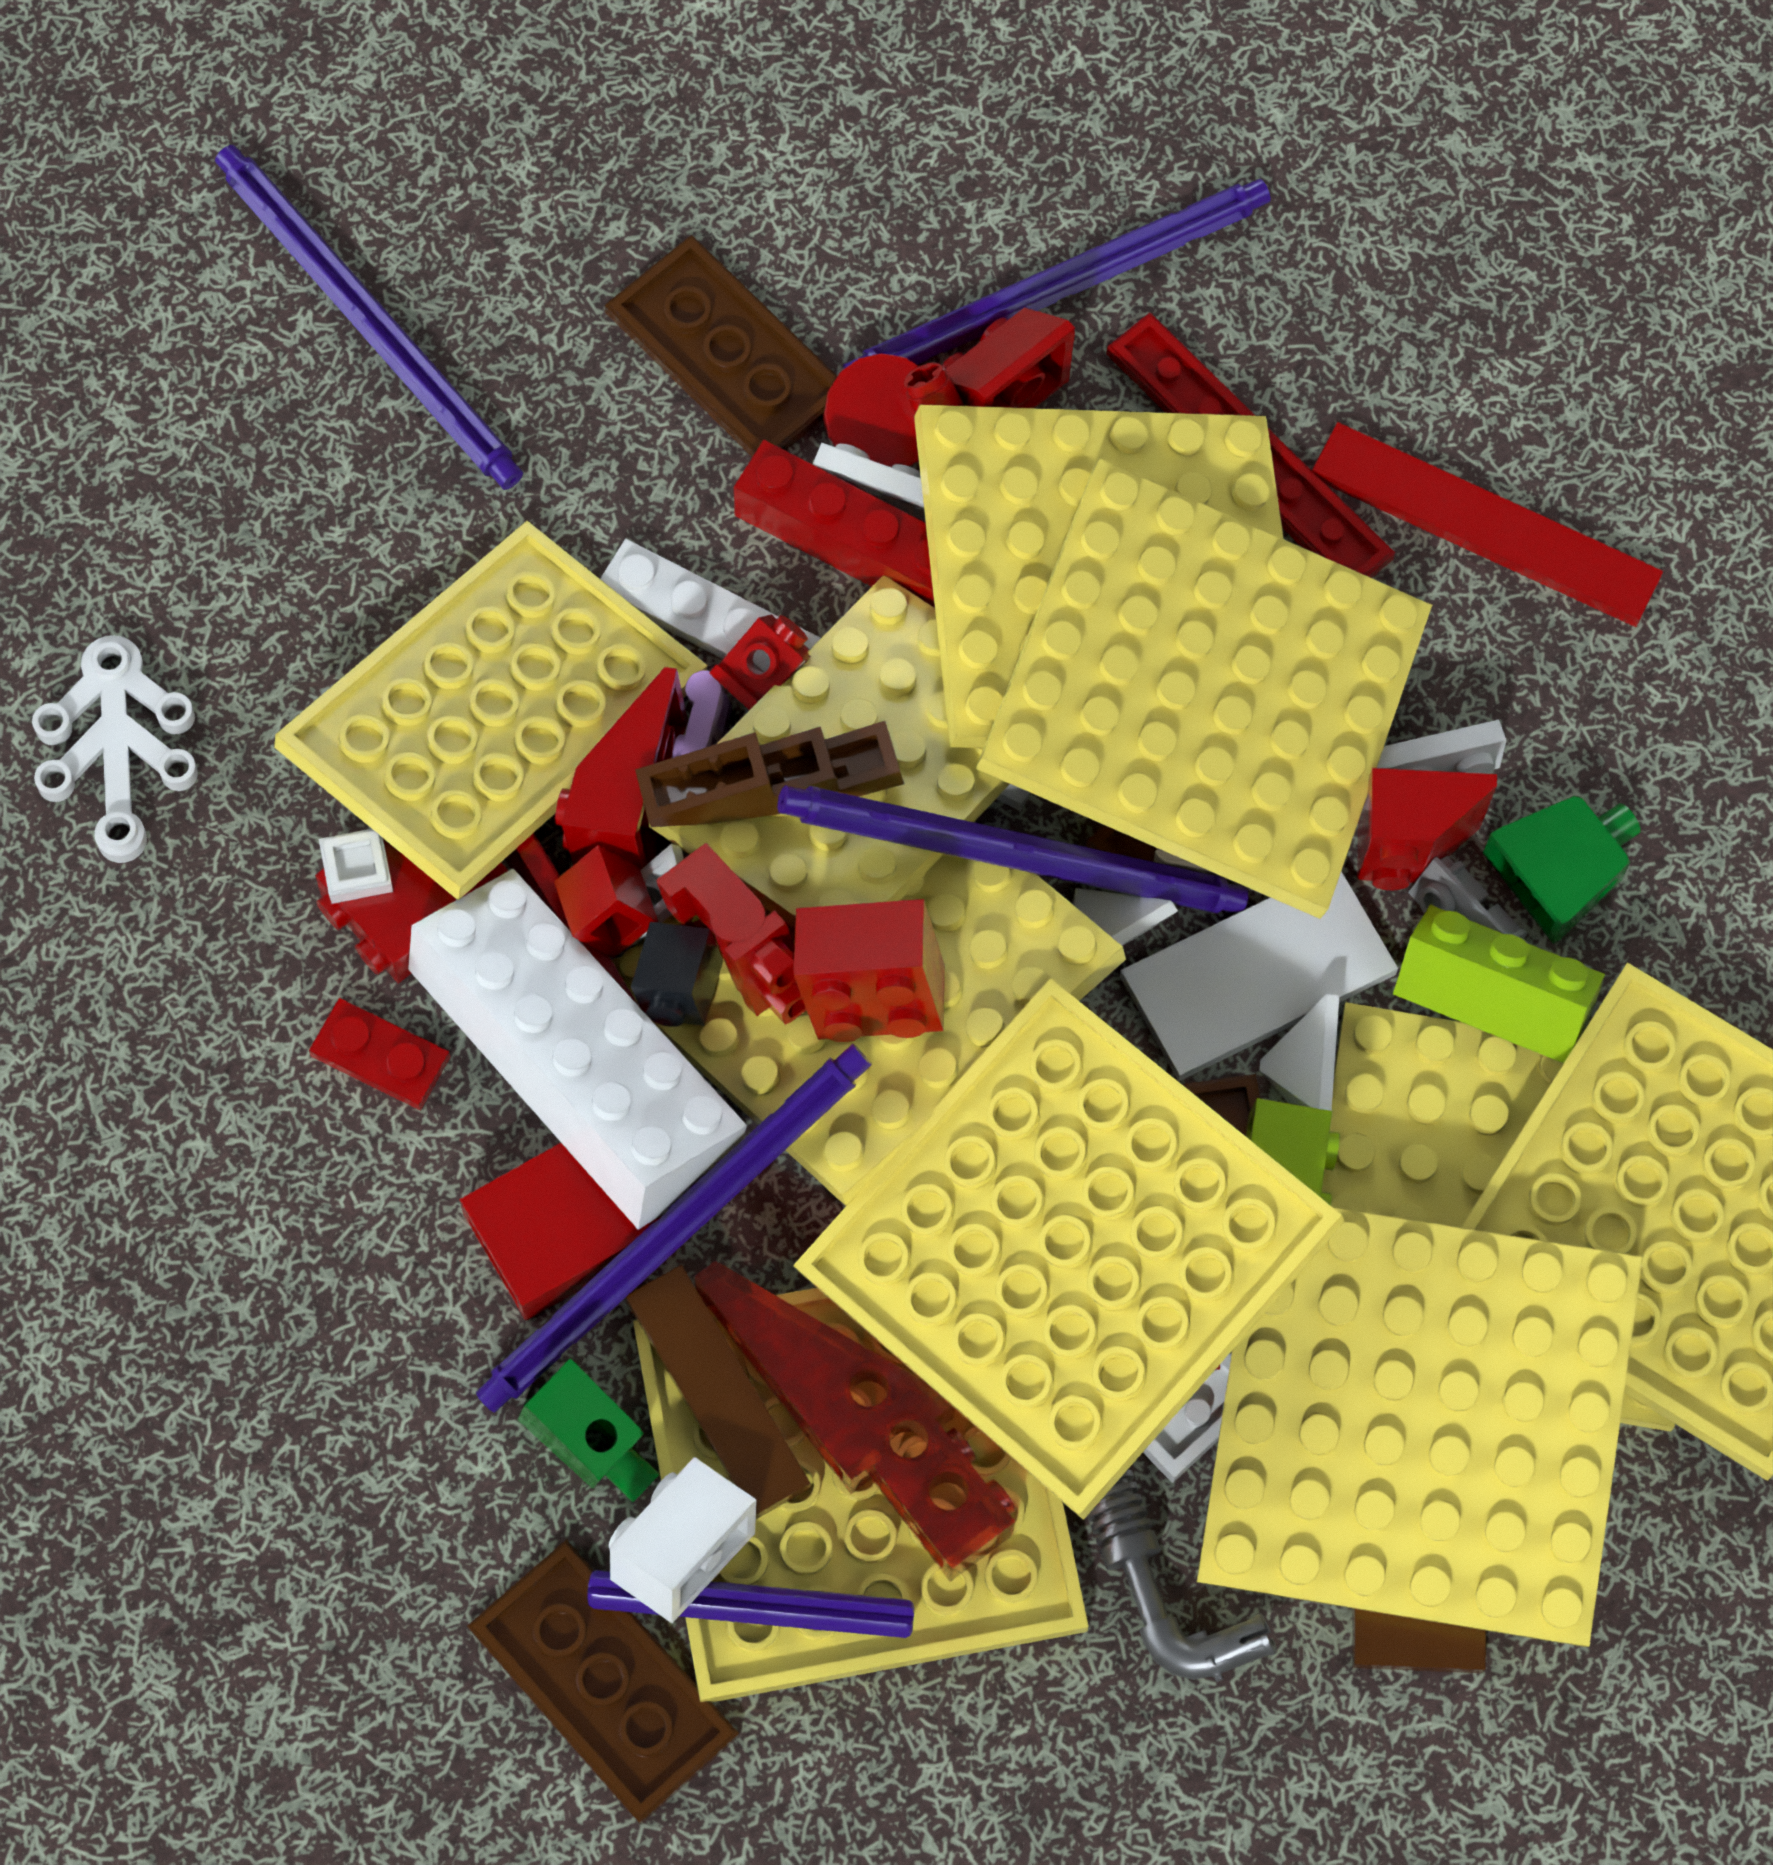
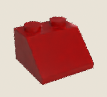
(1015, 361)
(1415, 819)

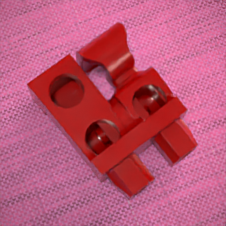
(752, 944)

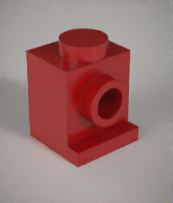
(785, 648)

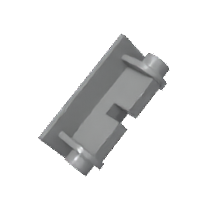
(1456, 890)

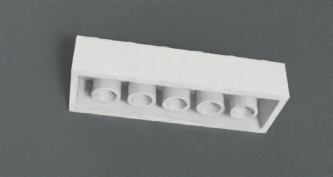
(573, 1045)

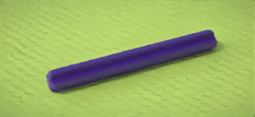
(773, 1607)

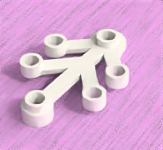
(114, 736)

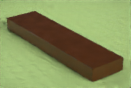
(717, 1390)

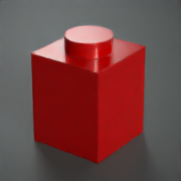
(605, 901)

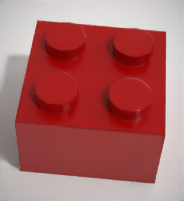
(869, 970)

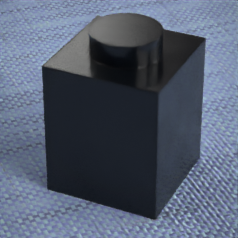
(677, 974)

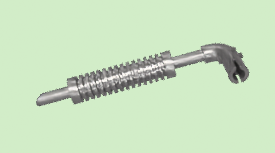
(1128, 1546)

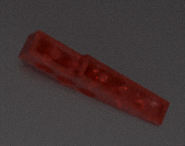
(813, 1378)

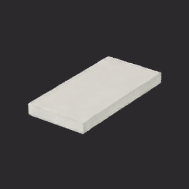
(1254, 977)

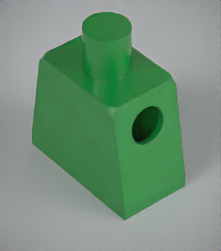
(1563, 860)
(571, 1407)

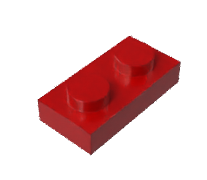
(379, 1054)

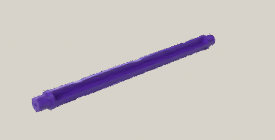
(1076, 273)
(369, 317)
(1011, 849)
(673, 1228)

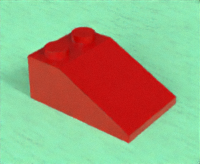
(605, 792)

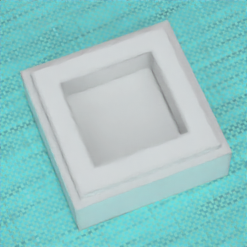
(355, 865)

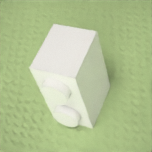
(681, 1538)

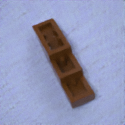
(746, 778)

